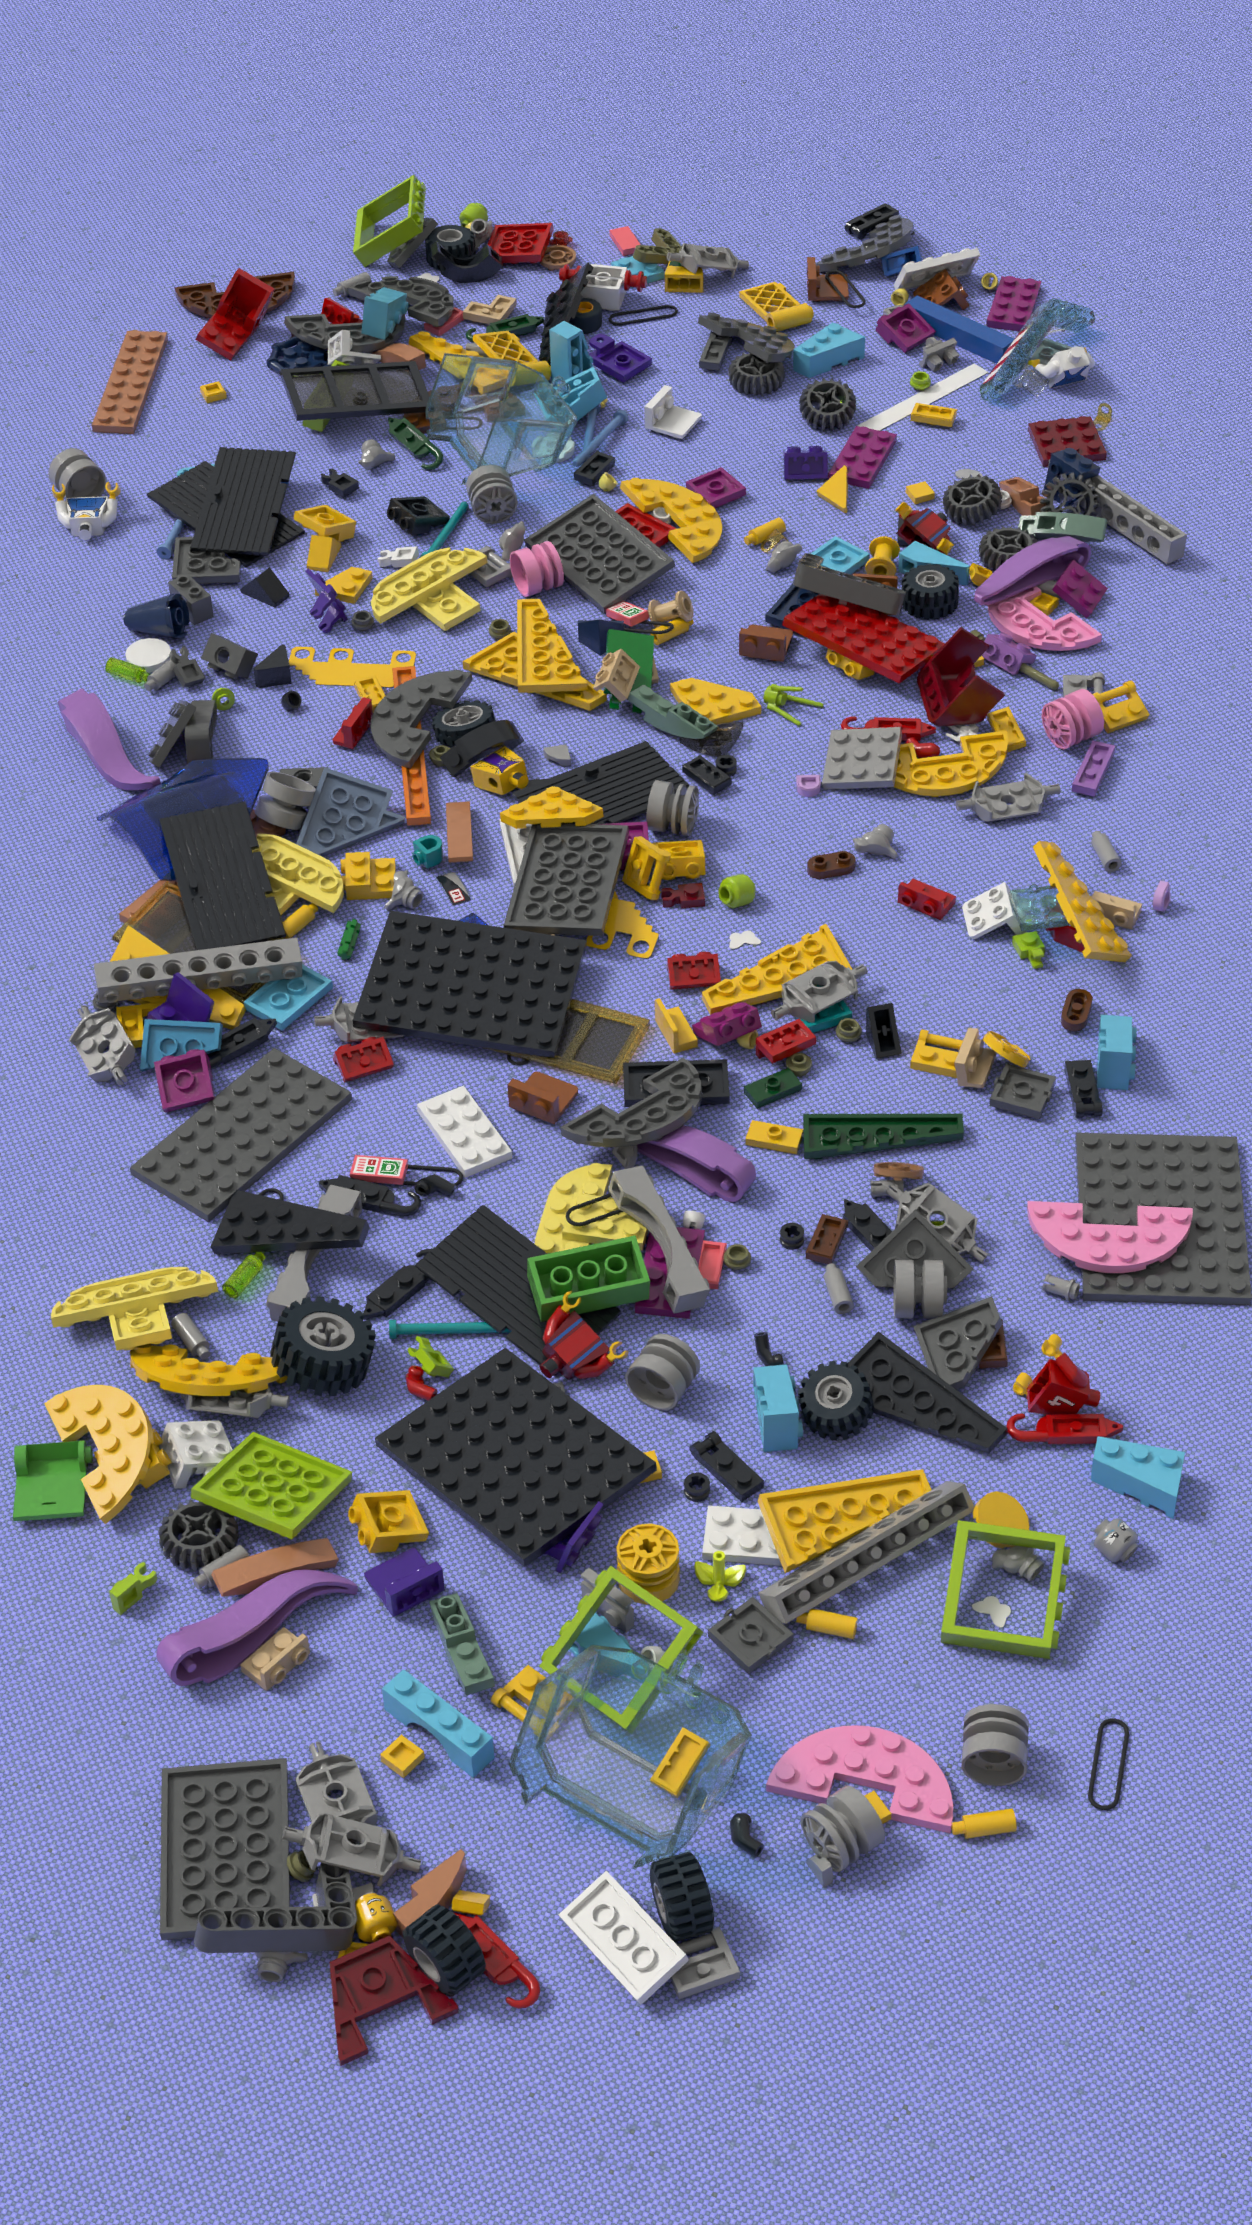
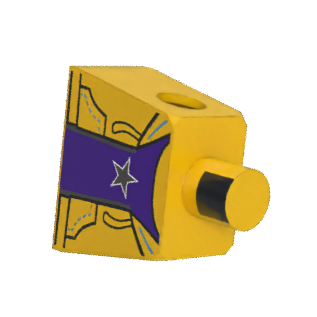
(500, 772)

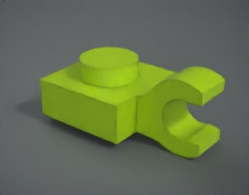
(1029, 946)
(432, 1361)
(129, 1590)

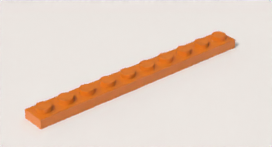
(414, 778)

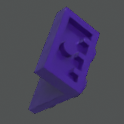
(805, 463)
(184, 1003)
(405, 1581)

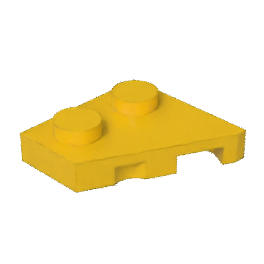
(350, 584)

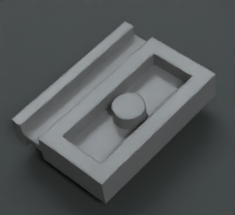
(616, 1605)

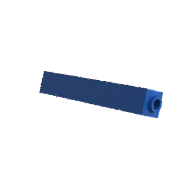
(967, 332)

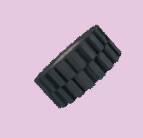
(322, 1346)

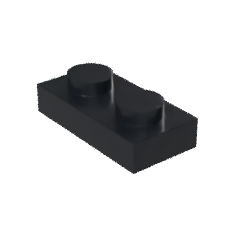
(594, 468)

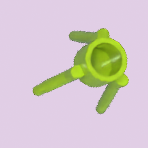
(775, 696)

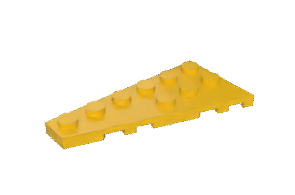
(437, 346)
(542, 655)
(500, 663)
(1080, 909)
(134, 945)
(766, 979)
(823, 1516)

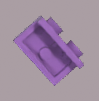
(1006, 653)

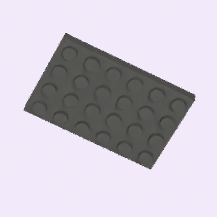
(602, 553)
(567, 879)
(222, 1840)

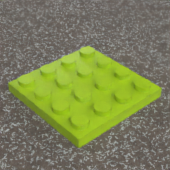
(271, 1485)

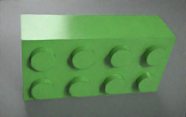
(598, 1273)

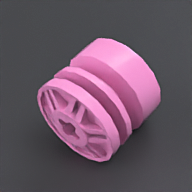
(536, 568)
(1072, 719)

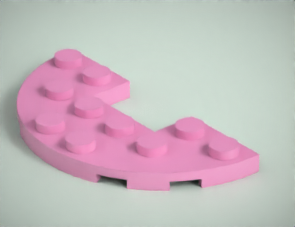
(1035, 629)
(1110, 1246)
(868, 1759)

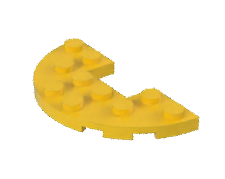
(698, 521)
(953, 773)
(186, 1375)
(120, 1433)

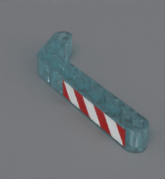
(1049, 314)

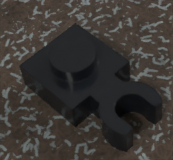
(340, 484)

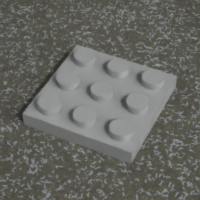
(862, 758)

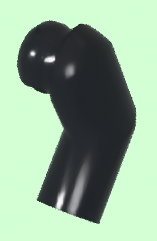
(764, 1351)

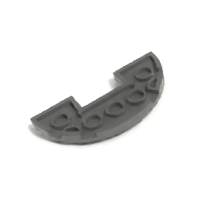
(882, 241)
(429, 299)
(317, 331)
(759, 340)
(405, 706)
(673, 1102)

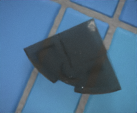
(718, 742)

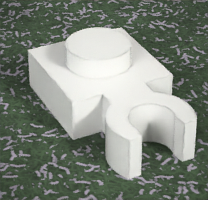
(398, 558)

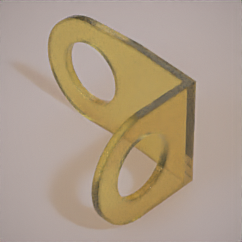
(1103, 418)
(774, 538)

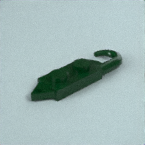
(518, 325)
(414, 441)

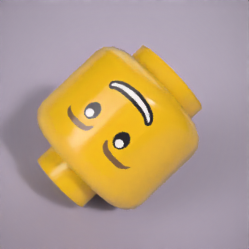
(374, 1917)

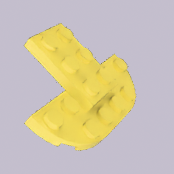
(430, 588)
(299, 873)
(576, 1188)
(134, 1303)

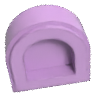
(808, 785)
(1162, 896)

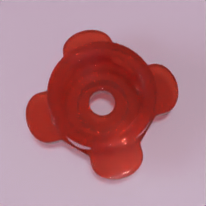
(560, 238)

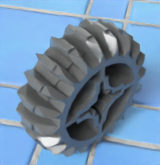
(755, 375)
(826, 399)
(1065, 494)
(972, 500)
(1003, 544)
(198, 1541)

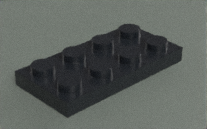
(712, 1075)

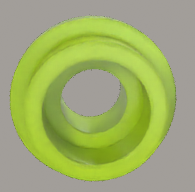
(920, 380)
(219, 694)

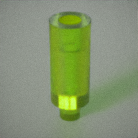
(126, 670)
(243, 1275)

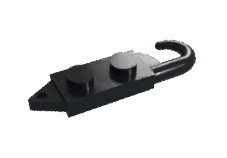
(242, 1040)
(374, 1196)
(865, 1224)
(395, 1290)

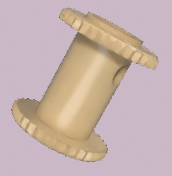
(671, 610)

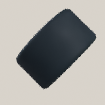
(588, 316)

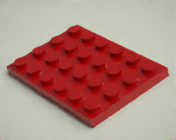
(864, 636)

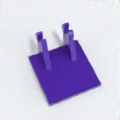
(326, 599)
(582, 1536)

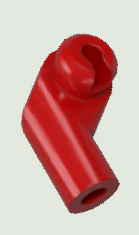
(924, 750)
(416, 1384)

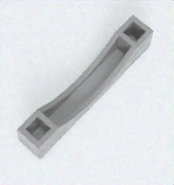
(636, 1195)
(293, 1281)

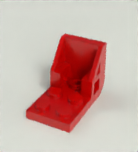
(237, 315)

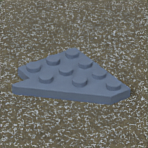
(345, 813)

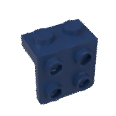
(1069, 462)

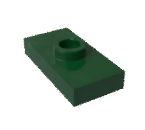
(772, 1088)

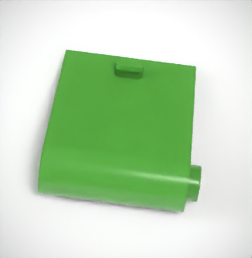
(50, 1480)

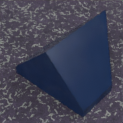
(594, 633)

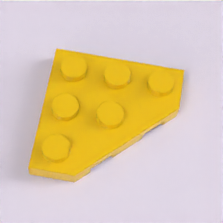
(715, 701)
(551, 810)

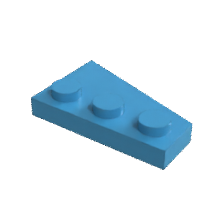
(176, 1038)

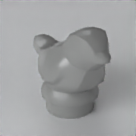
(482, 231)
(374, 455)
(512, 540)
(783, 556)
(876, 842)
(404, 892)
(1018, 1560)
(274, 1964)

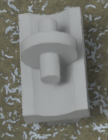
(936, 351)

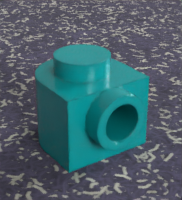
(427, 851)

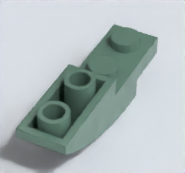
(1058, 524)
(670, 718)
(461, 1644)

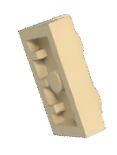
(617, 674)
(1118, 910)
(973, 1061)
(276, 1658)

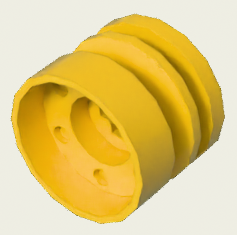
(650, 1559)

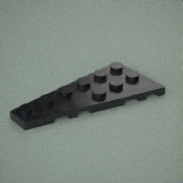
(563, 306)
(272, 1224)
(921, 1399)

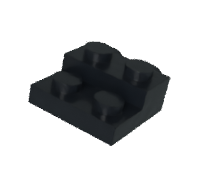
(416, 514)

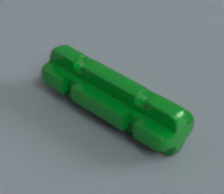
(349, 939)

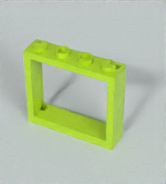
(371, 248)
(586, 1609)
(995, 1640)

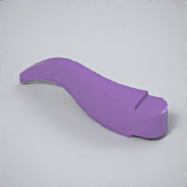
(1032, 567)
(94, 730)
(703, 1162)
(229, 1637)

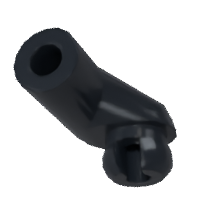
(433, 1184)
(741, 1834)

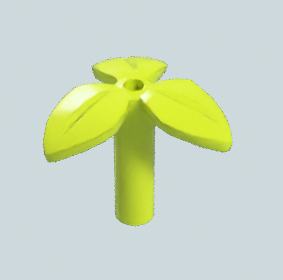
(719, 1576)

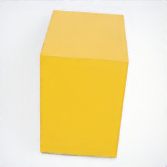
(322, 553)

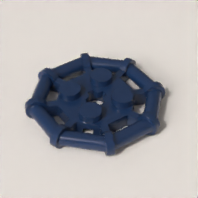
(300, 356)

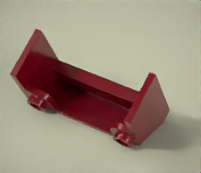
(952, 688)

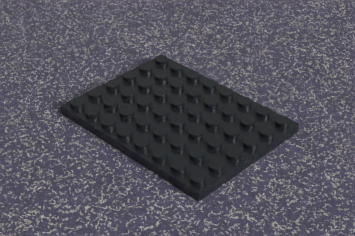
(470, 984)
(515, 1455)

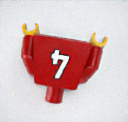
(1058, 1386)

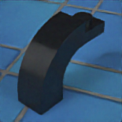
(467, 269)
(480, 744)

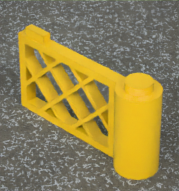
(780, 316)
(512, 343)

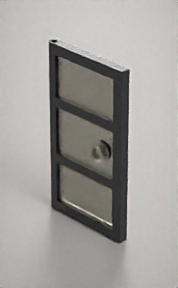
(355, 390)

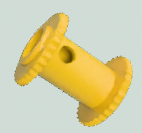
(883, 552)

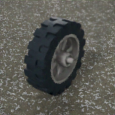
(463, 718)

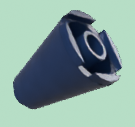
(159, 617)

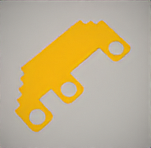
(343, 671)
(626, 919)

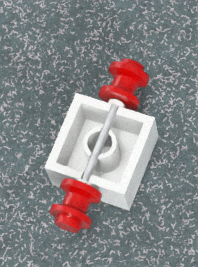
(607, 284)

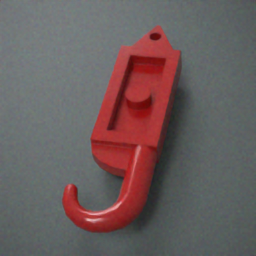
(910, 726)
(1066, 1429)
(501, 1962)

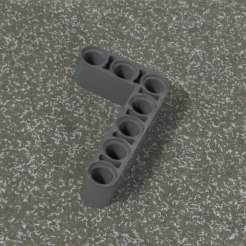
(847, 587)
(285, 1929)

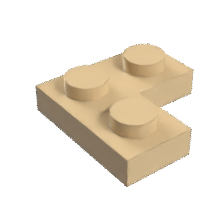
(498, 310)

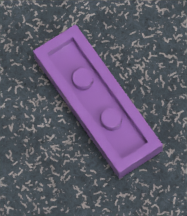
(1093, 768)

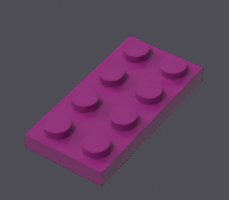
(1013, 303)
(864, 455)
(657, 1272)

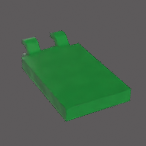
(640, 649)

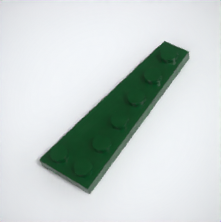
(858, 1133)

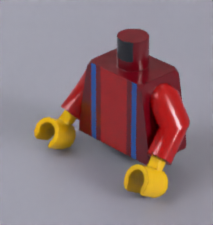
(924, 528)
(574, 1346)

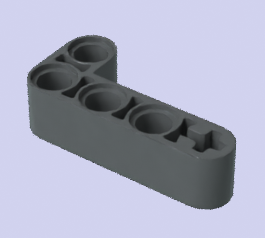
(200, 730)

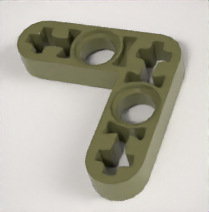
(657, 254)

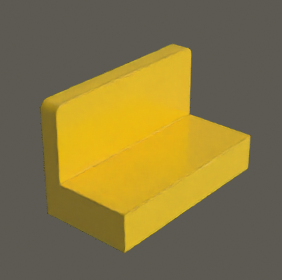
(674, 1028)

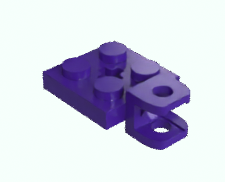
(617, 360)

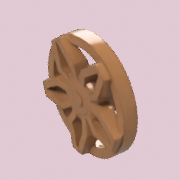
(558, 257)
(898, 1170)

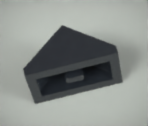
(266, 588)
(273, 669)
(882, 1030)

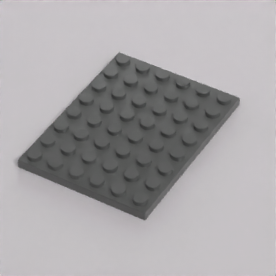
(1168, 1171)

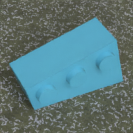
(383, 312)
(827, 349)
(568, 351)
(585, 392)
(1116, 1052)
(777, 1408)
(1140, 1471)

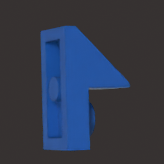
(895, 261)

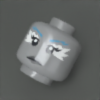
(1116, 1540)

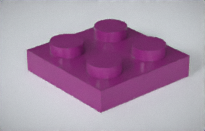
(717, 487)
(1079, 589)

